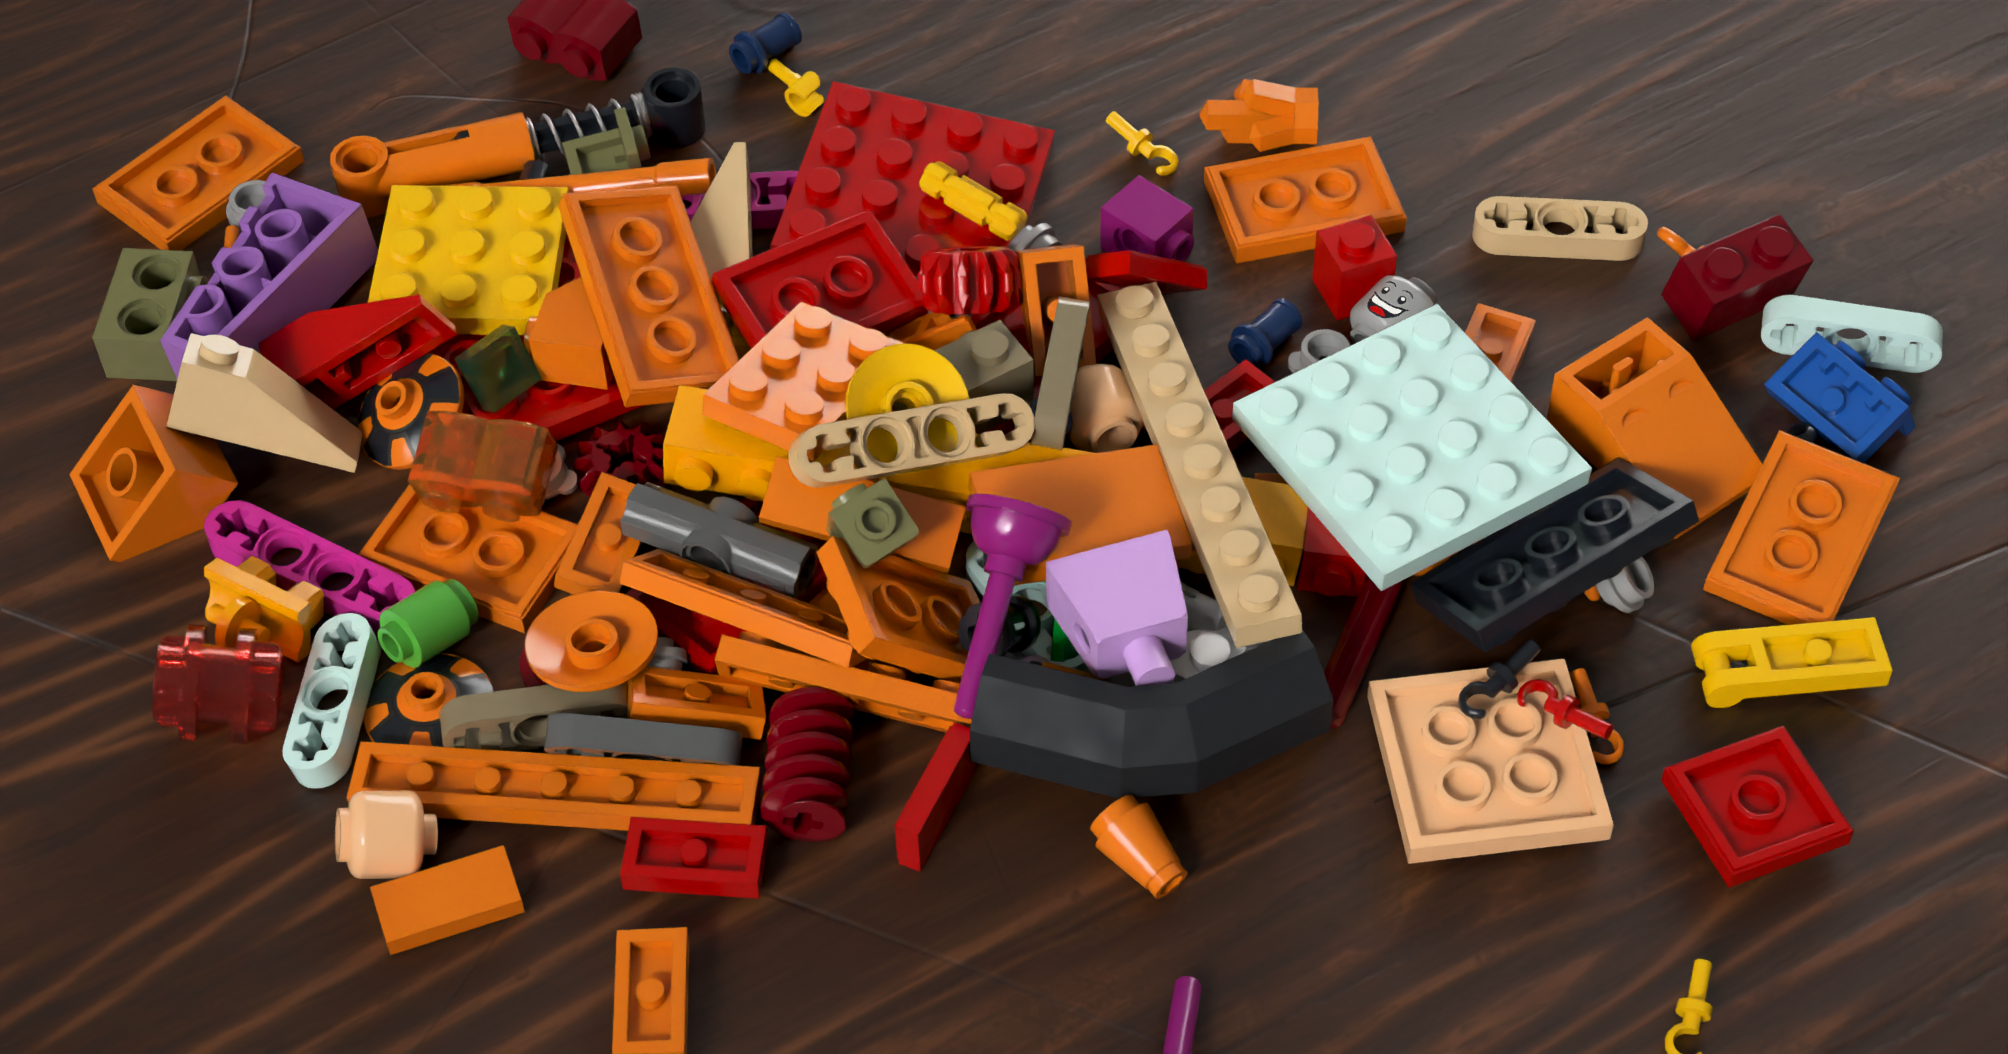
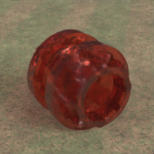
(217, 684)

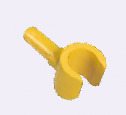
(801, 91)

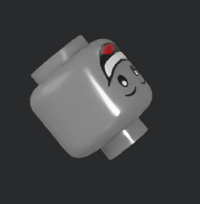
(1389, 303)

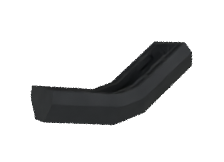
(1150, 735)

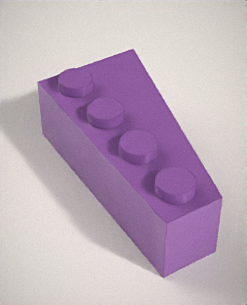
(288, 261)

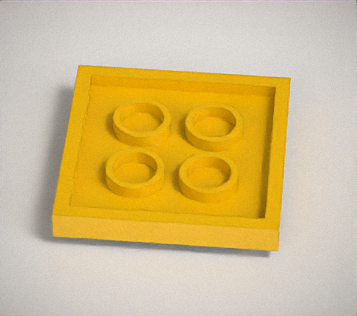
(472, 252)

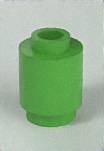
(427, 622)

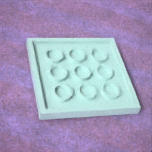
(1410, 446)

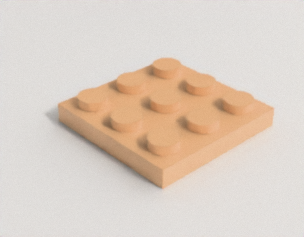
(1488, 780)

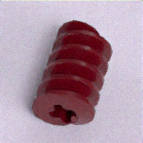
(808, 764)

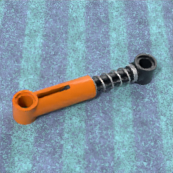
(367, 168)

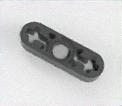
(641, 740)

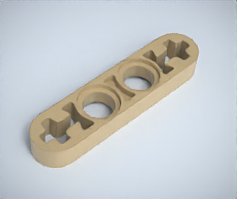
(911, 434)

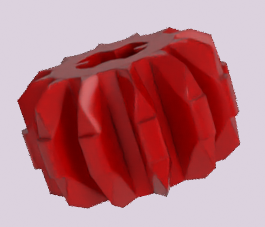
(970, 280)

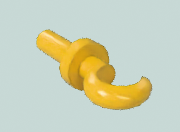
(1141, 143)
(1693, 1008)

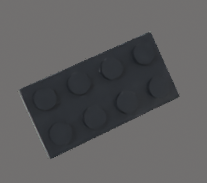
(1554, 554)

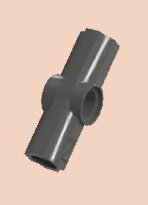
(720, 537)

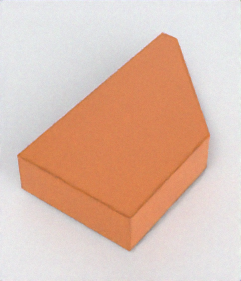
(932, 330)

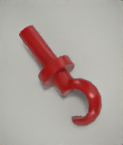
(1566, 710)

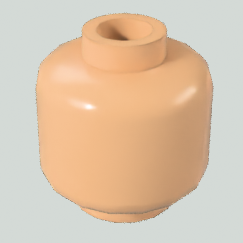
(1103, 410)
(384, 834)

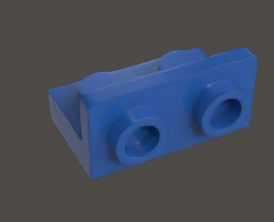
(1840, 399)

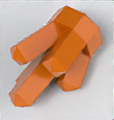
(1265, 115)

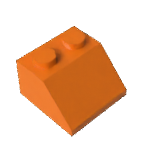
(148, 479)

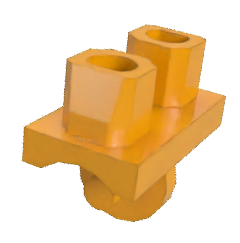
(250, 599)

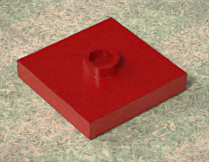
(1756, 806)

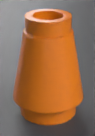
(1138, 845)

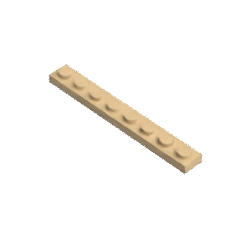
(1200, 467)

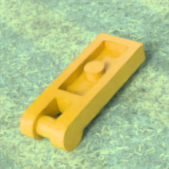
(1791, 660)

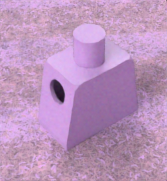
(1122, 607)

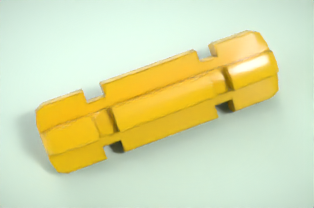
(973, 200)

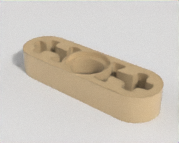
(1539, 242)

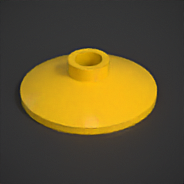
(908, 376)

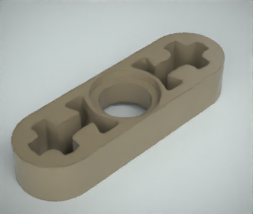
(1060, 373)
(499, 717)

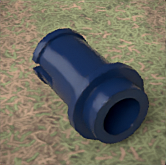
(754, 49)
(1265, 333)

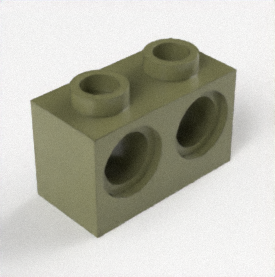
(139, 309)

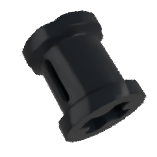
(1011, 640)

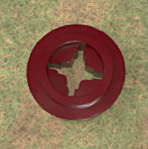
(597, 455)

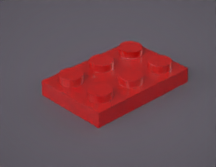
(840, 268)

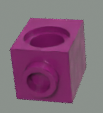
(1147, 222)

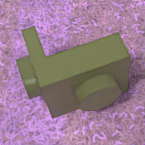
(609, 149)
(871, 522)

